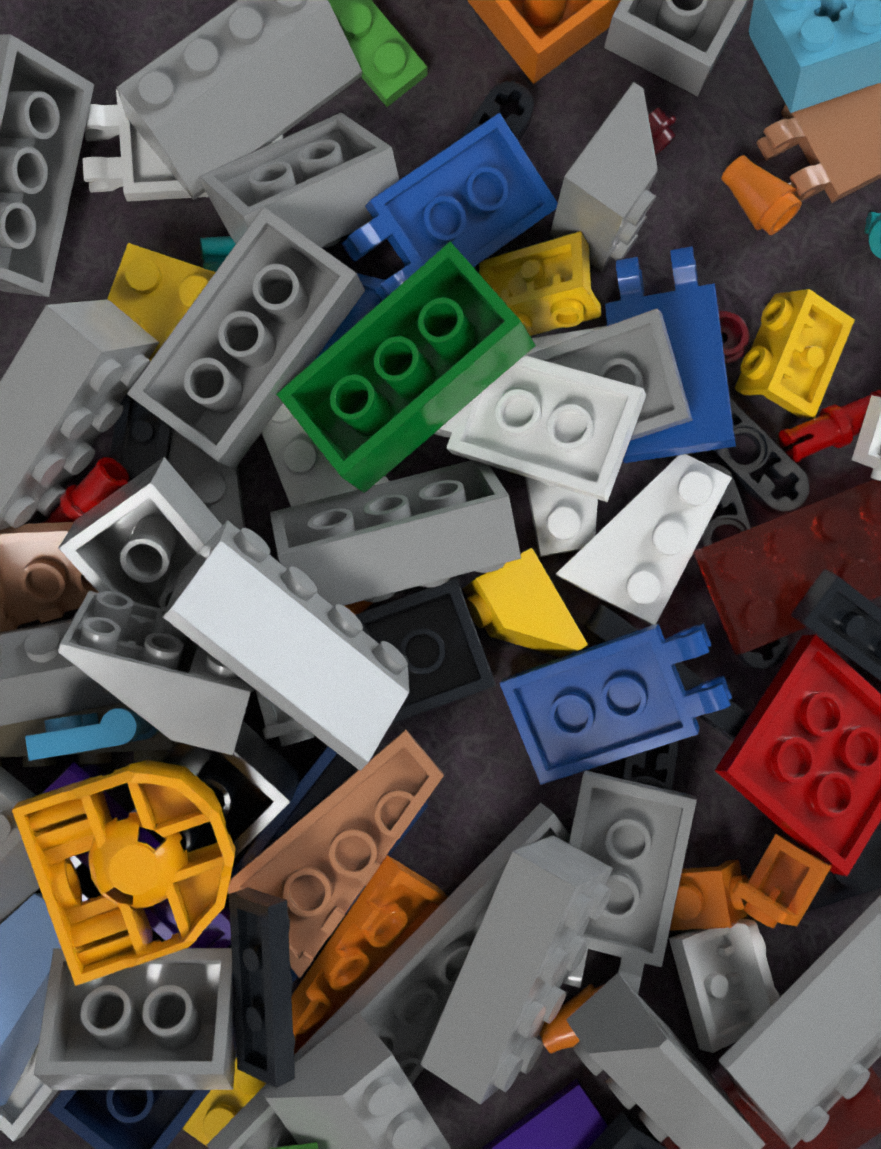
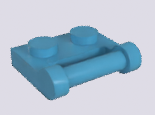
(85, 733)

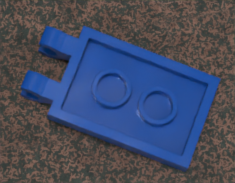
(469, 194)
(697, 345)
(611, 701)

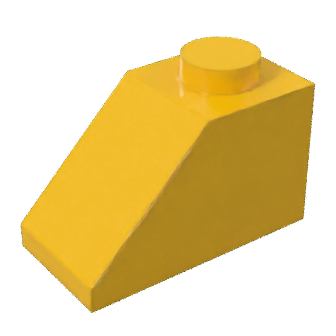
(523, 608)

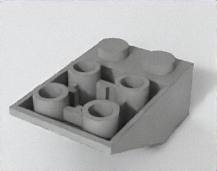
(157, 671)

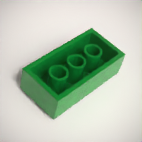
(406, 368)

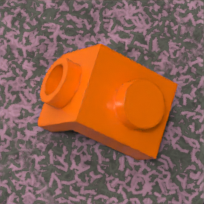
(782, 884)
(707, 898)

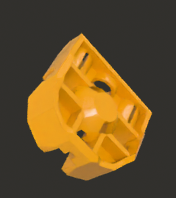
(130, 875)

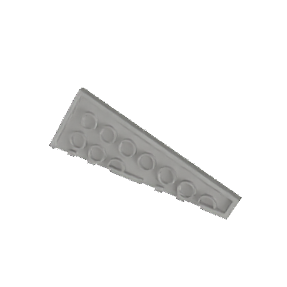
(410, 988)

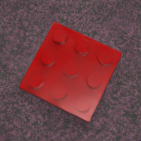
(814, 755)

